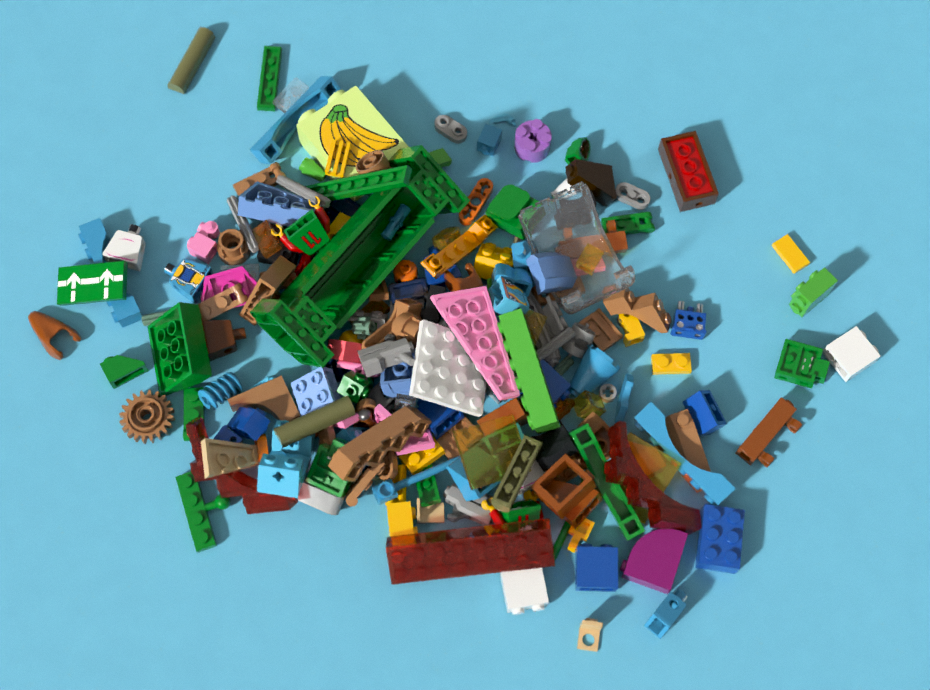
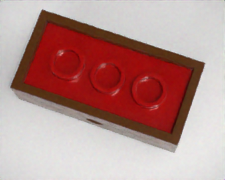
(688, 171)

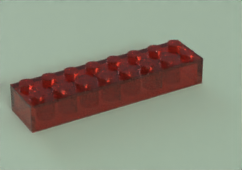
(470, 551)

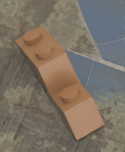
(401, 305)
(645, 308)

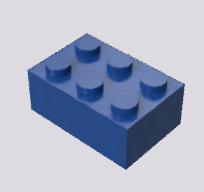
(720, 539)

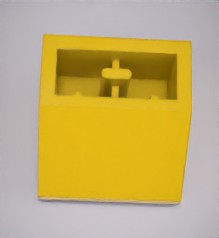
(488, 256)

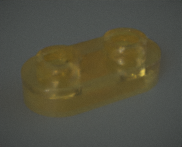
(446, 237)

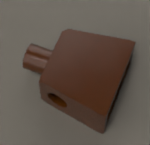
(221, 337)

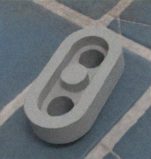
(449, 129)
(633, 194)

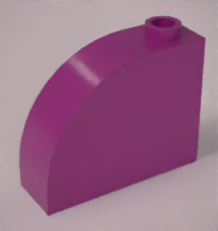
(655, 559)

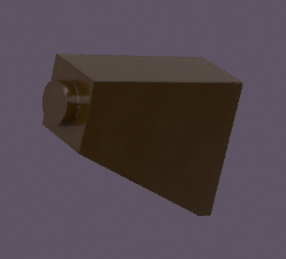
(596, 176)

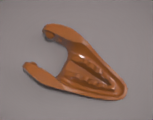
(469, 282)
(48, 327)

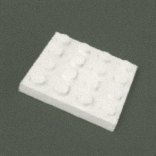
(445, 371)

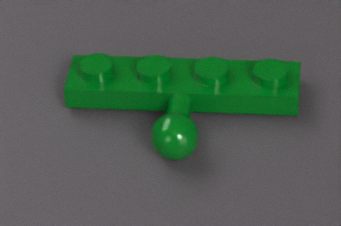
(197, 510)

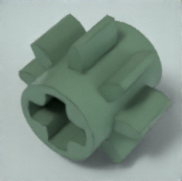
(363, 327)

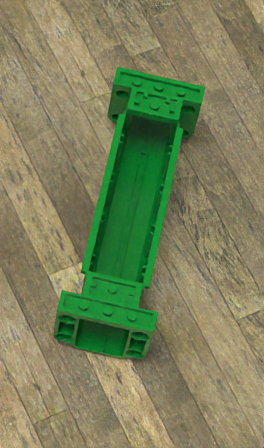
(357, 260)

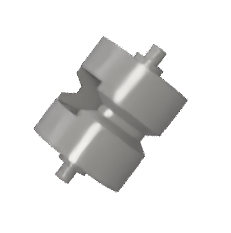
(578, 345)

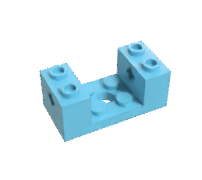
(285, 468)

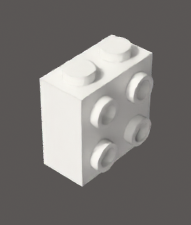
(851, 353)
(524, 590)

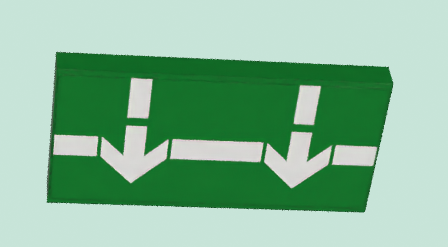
(92, 283)

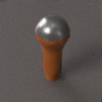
(366, 416)

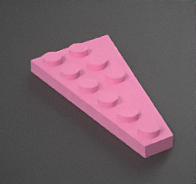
(475, 326)

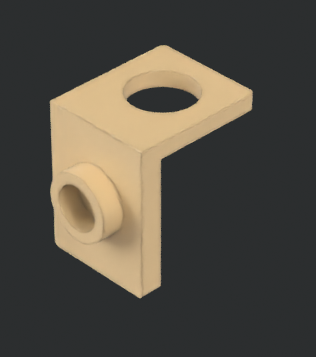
(430, 514)
(591, 627)

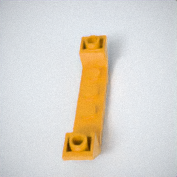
(459, 248)

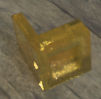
(589, 259)
(588, 403)

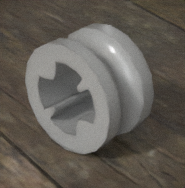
(612, 396)

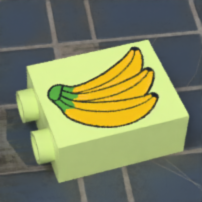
(347, 119)

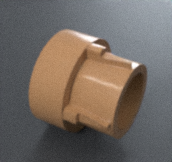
(372, 162)
(235, 255)
(406, 327)

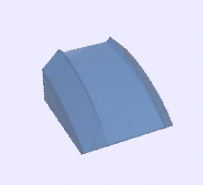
(551, 272)
(396, 379)

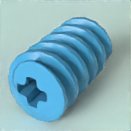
(220, 389)

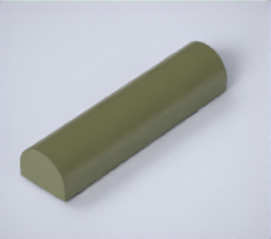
(191, 60)
(314, 421)
(516, 474)

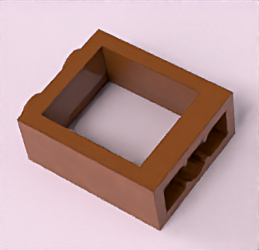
(575, 497)

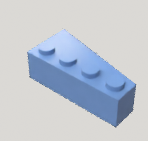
(272, 204)

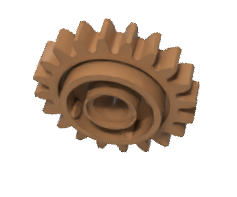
(143, 405)

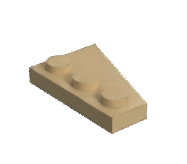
(227, 457)

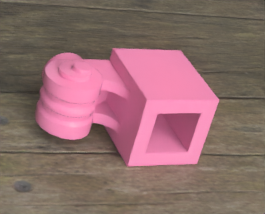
(201, 244)

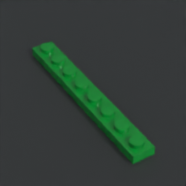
(364, 183)

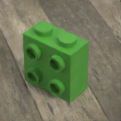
(812, 292)

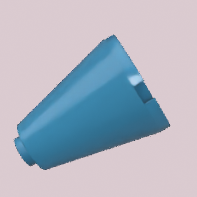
(592, 371)

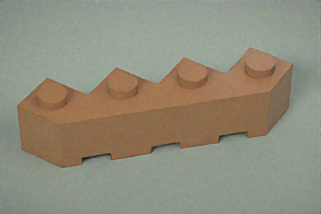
(375, 442)

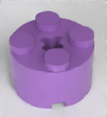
(532, 141)

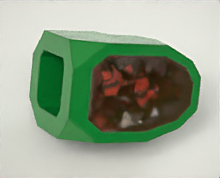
(578, 150)

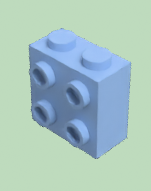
(315, 390)

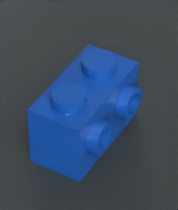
(704, 412)
(249, 423)

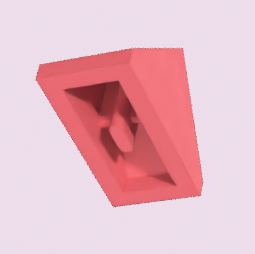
(344, 350)

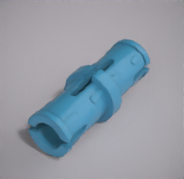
(395, 222)

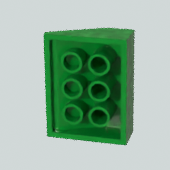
(179, 349)

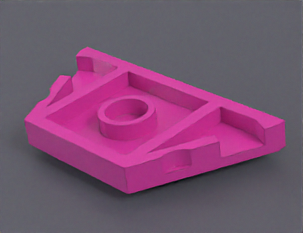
(223, 280)

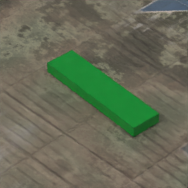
(269, 78)

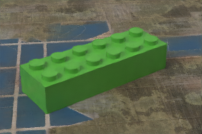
(530, 374)

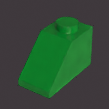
(122, 369)

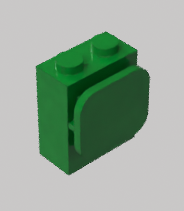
(506, 208)

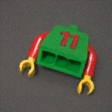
(308, 232)
(521, 511)

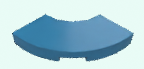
(623, 399)

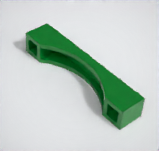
(612, 493)

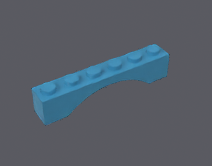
(276, 138)
(97, 239)
(712, 484)

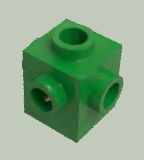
(354, 386)

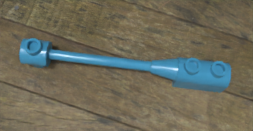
(388, 490)

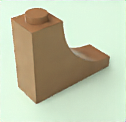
(268, 285)
(269, 397)

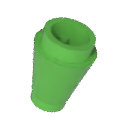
(312, 169)

